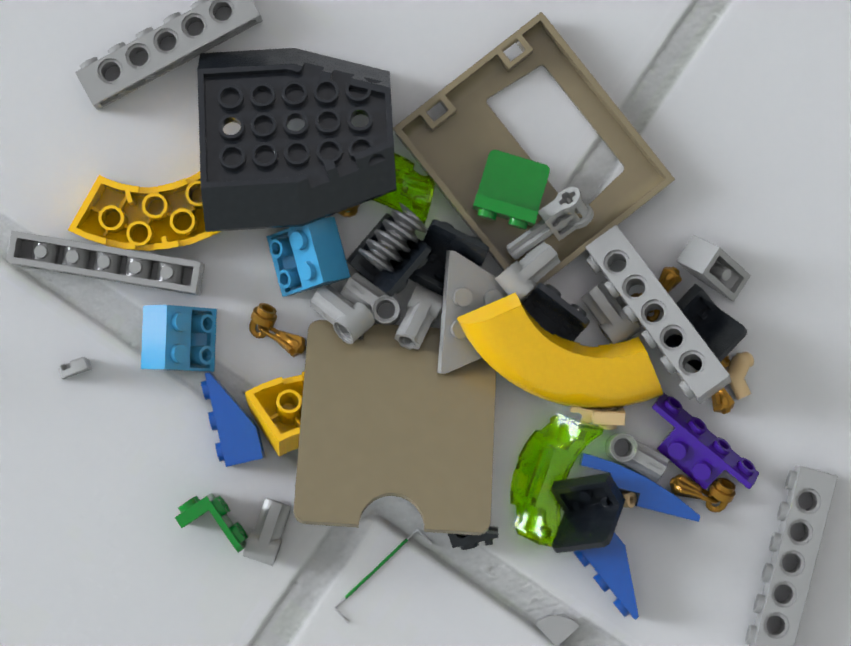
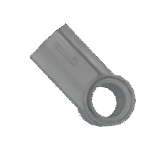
(523, 275)
(363, 291)
(421, 312)
(609, 314)
(348, 319)
(638, 458)
(266, 539)

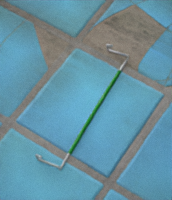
(371, 573)

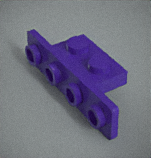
(699, 450)

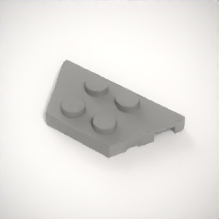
(464, 290)

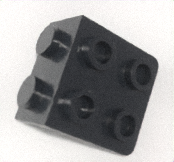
(443, 237)
(387, 281)
(555, 313)
(712, 324)
(590, 512)

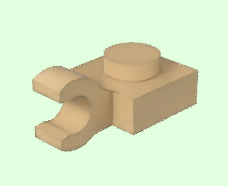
(604, 418)

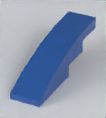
(648, 494)

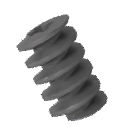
(393, 239)

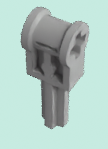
(558, 219)

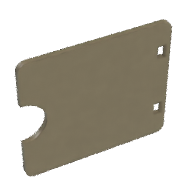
(393, 426)

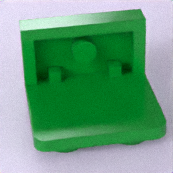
(511, 189)
(218, 508)

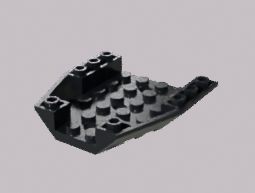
(283, 175)

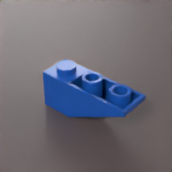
(237, 432)
(613, 573)

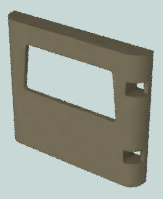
(459, 141)

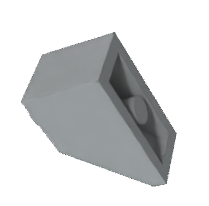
(713, 267)

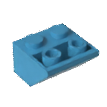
(308, 256)
(178, 338)

